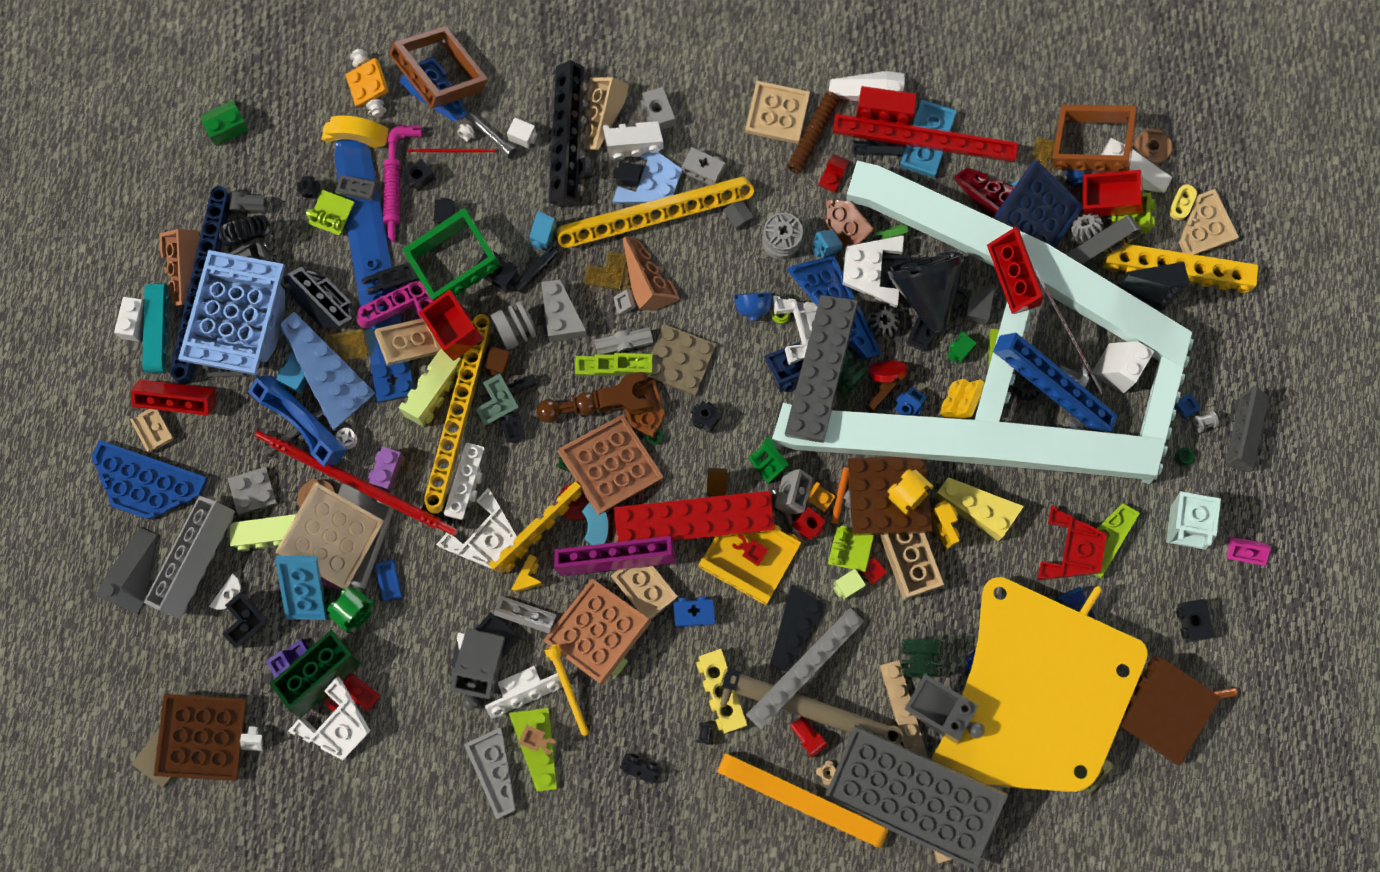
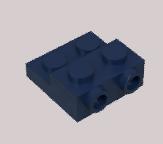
(783, 374)

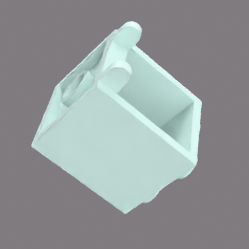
(1193, 520)

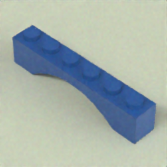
(322, 443)

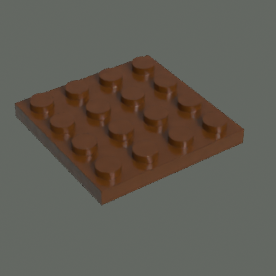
(869, 497)
(200, 737)

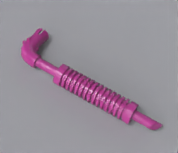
(392, 177)

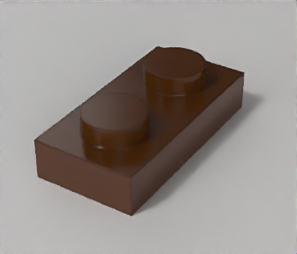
(875, 400)

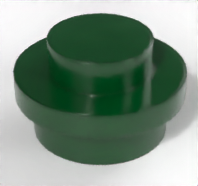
(1184, 457)

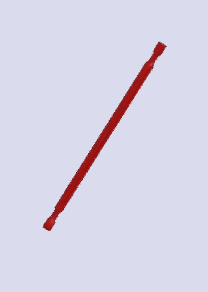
(454, 150)

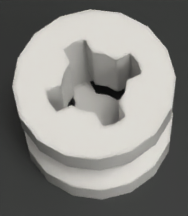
(343, 436)

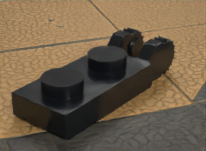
(391, 278)

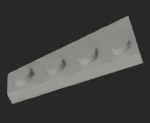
(492, 769)

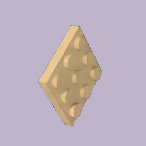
(777, 112)

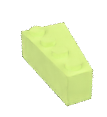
(431, 389)
(259, 532)

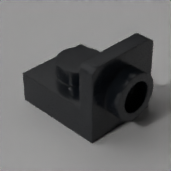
(512, 427)

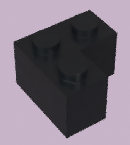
(249, 621)

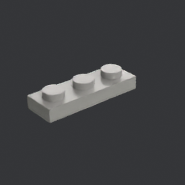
(525, 614)

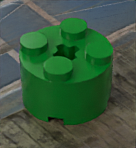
(351, 609)

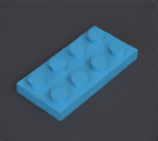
(921, 159)
(301, 587)

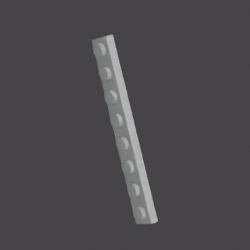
(804, 668)

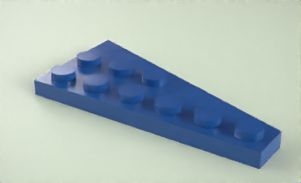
(826, 279)

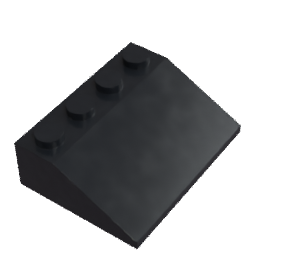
(1157, 284)

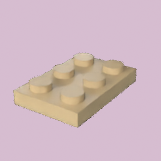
(406, 341)
(645, 589)

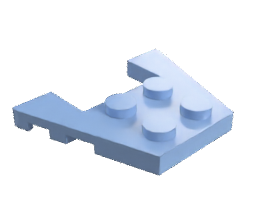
(657, 181)

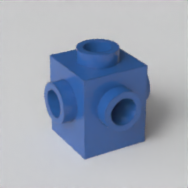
(911, 402)

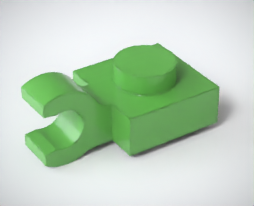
(894, 231)

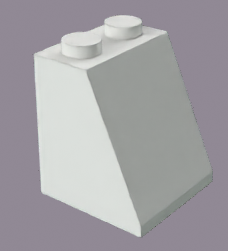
(1122, 364)

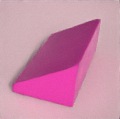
(1248, 551)

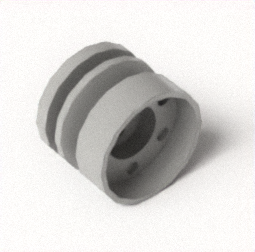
(785, 245)
(513, 325)

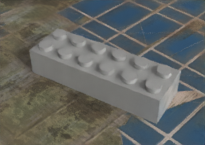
(189, 557)

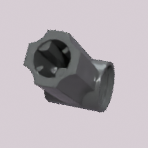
(241, 203)

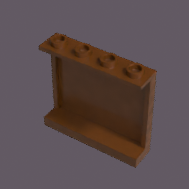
(1168, 709)

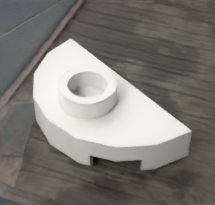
(228, 592)

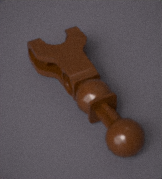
(602, 400)

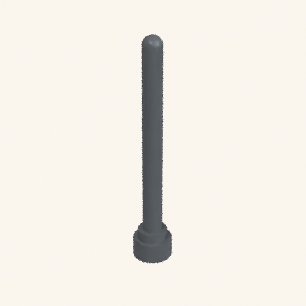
(507, 149)

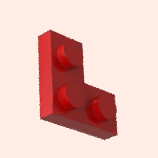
(359, 692)

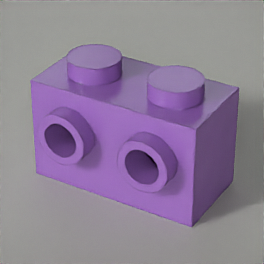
(386, 469)

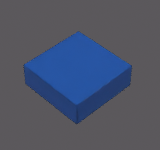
(1187, 406)

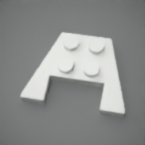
(864, 264)
(804, 317)
(488, 539)
(341, 730)

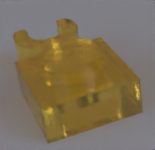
(1042, 150)

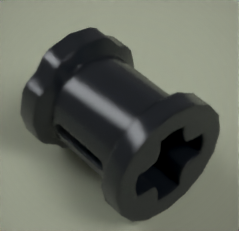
(706, 733)

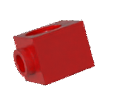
(802, 527)

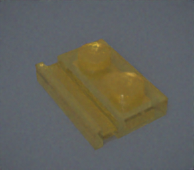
(348, 344)

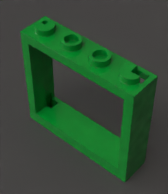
(440, 234)

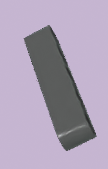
(1106, 242)

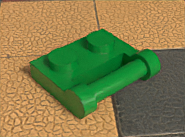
(772, 465)

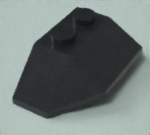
(320, 298)

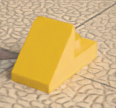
(524, 580)

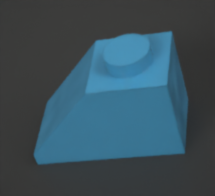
(542, 231)

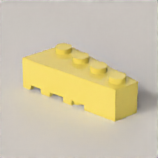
(979, 507)

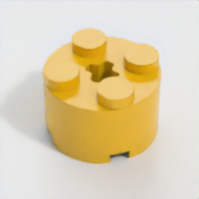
(909, 491)

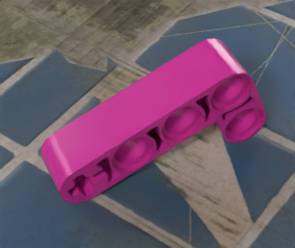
(393, 307)

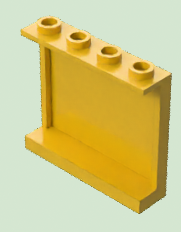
(755, 581)

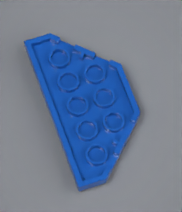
(142, 483)

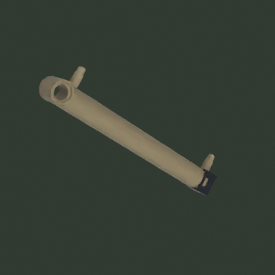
(803, 706)

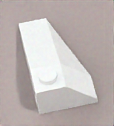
(849, 87)
(1153, 177)

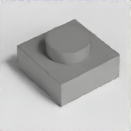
(624, 302)

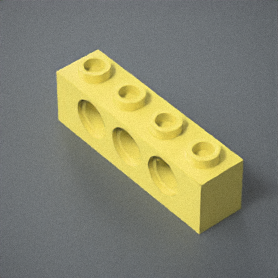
(736, 720)

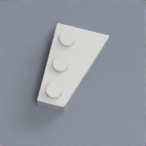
(633, 141)

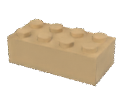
(912, 563)

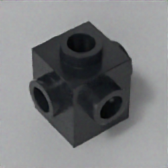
(705, 422)

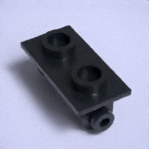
(633, 763)

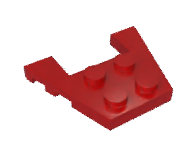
(1082, 549)

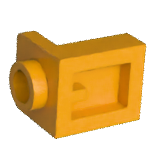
(820, 497)

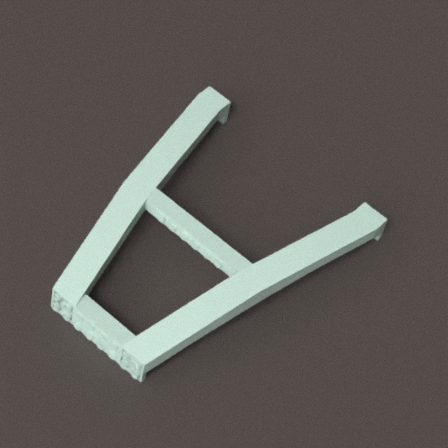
(986, 438)

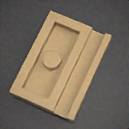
(152, 429)

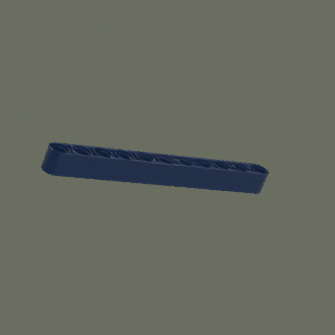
(206, 240)

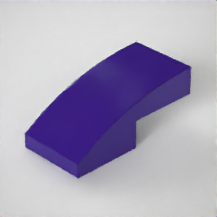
(286, 657)

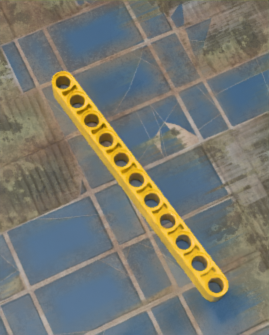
(664, 214)
(458, 421)

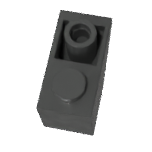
(979, 306)

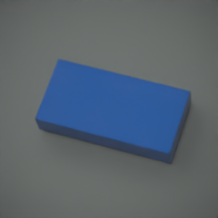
(388, 580)

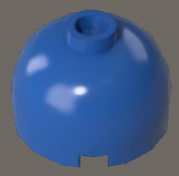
(753, 304)

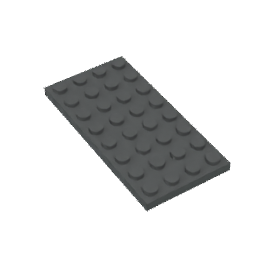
(915, 797)

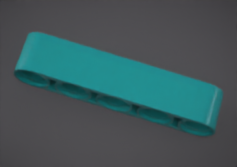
(154, 328)

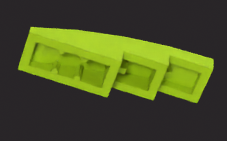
(613, 365)

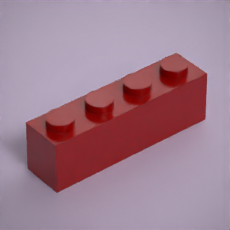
(173, 397)

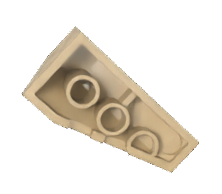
(606, 100)

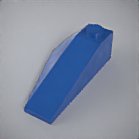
(454, 110)

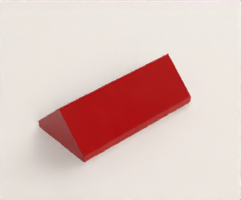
(1015, 272)

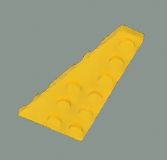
(533, 531)

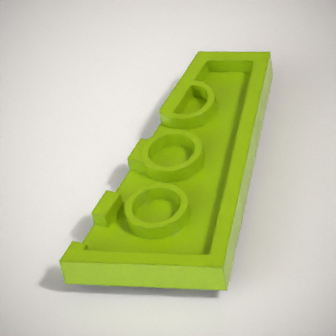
(1116, 528)
(539, 763)

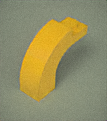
(355, 129)

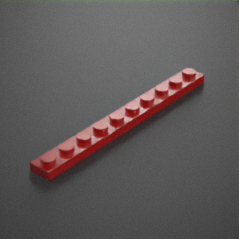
(925, 138)

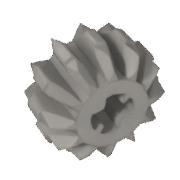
(1087, 227)

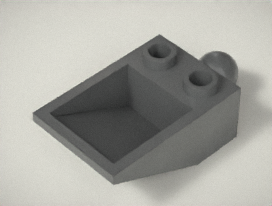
(480, 661)
(941, 707)

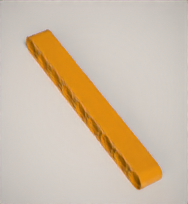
(803, 800)

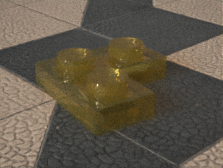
(607, 277)

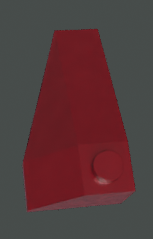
(985, 192)

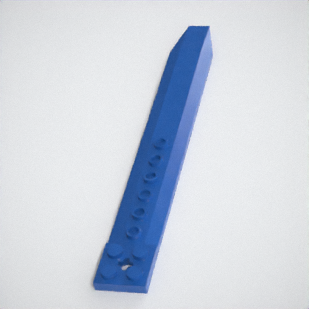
(370, 255)

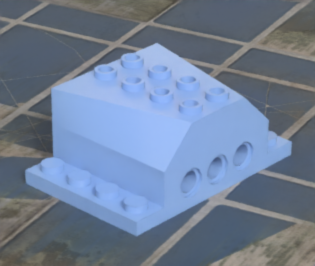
(235, 313)

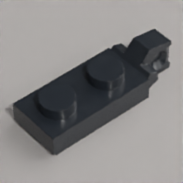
(877, 147)

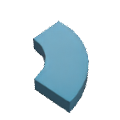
(597, 526)

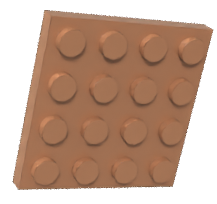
(610, 464)
(597, 631)

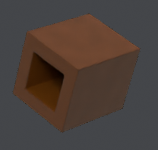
(497, 362)

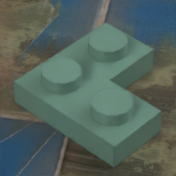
(501, 402)

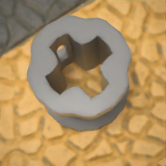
(1206, 421)

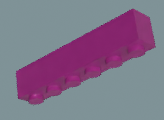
(614, 556)

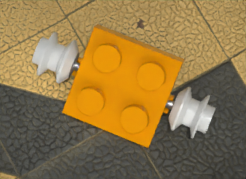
(367, 83)

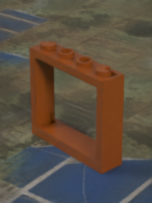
(418, 78)
(1100, 114)

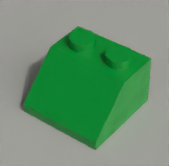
(224, 123)

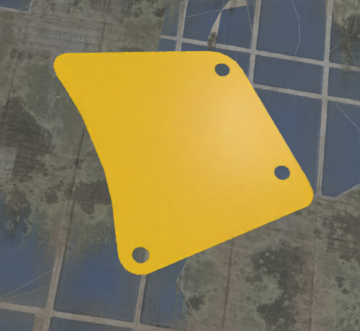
(1042, 693)

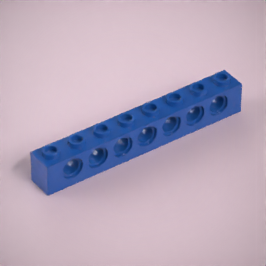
(1055, 382)

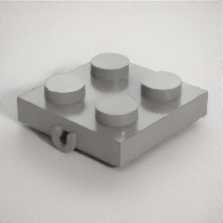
(252, 491)

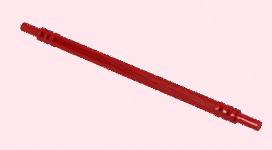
(357, 483)

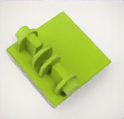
(330, 212)
(850, 550)

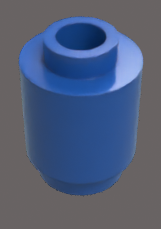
(1075, 177)

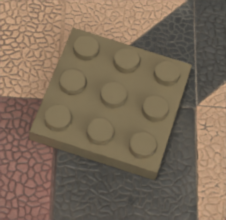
(680, 359)

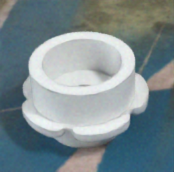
(466, 132)

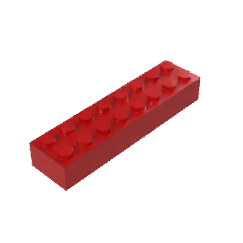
(696, 517)

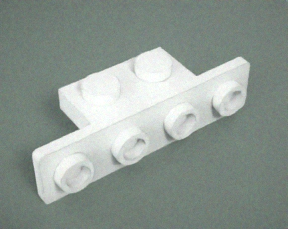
(465, 482)
(521, 690)

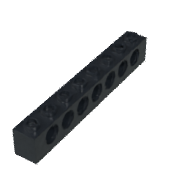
(566, 134)

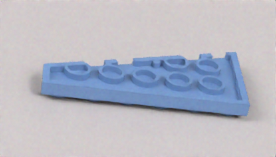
(329, 377)

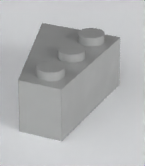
(560, 313)

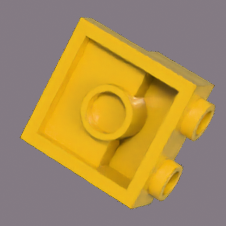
(962, 399)
(943, 518)

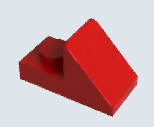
(833, 173)

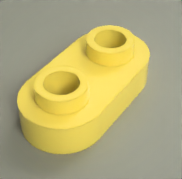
(1182, 203)

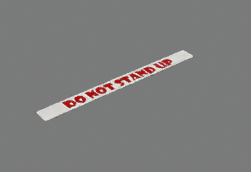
(1065, 325)

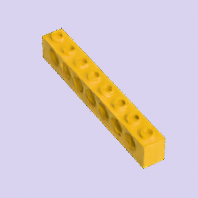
(1245, 272)

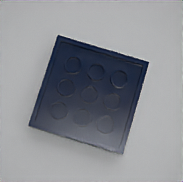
(1040, 206)

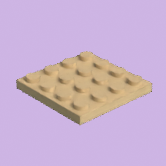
(333, 532)

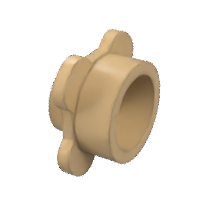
(822, 772)

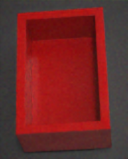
(886, 105)
(1113, 193)
(451, 325)

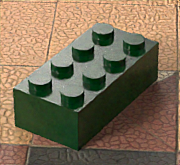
(307, 678)

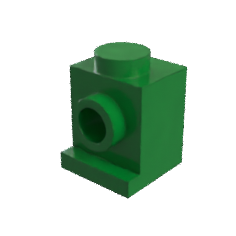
(960, 348)

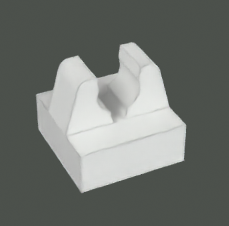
(252, 740)

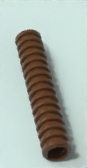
(813, 132)

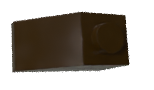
(716, 482)

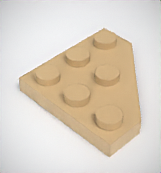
(1207, 225)

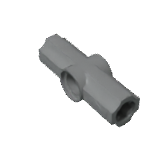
(624, 341)

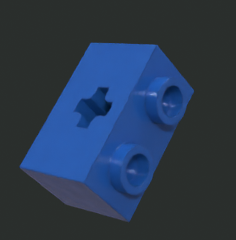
(702, 618)

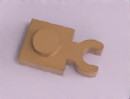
(533, 739)

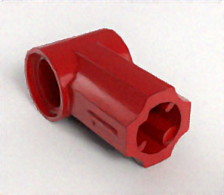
(811, 740)

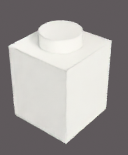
(522, 133)

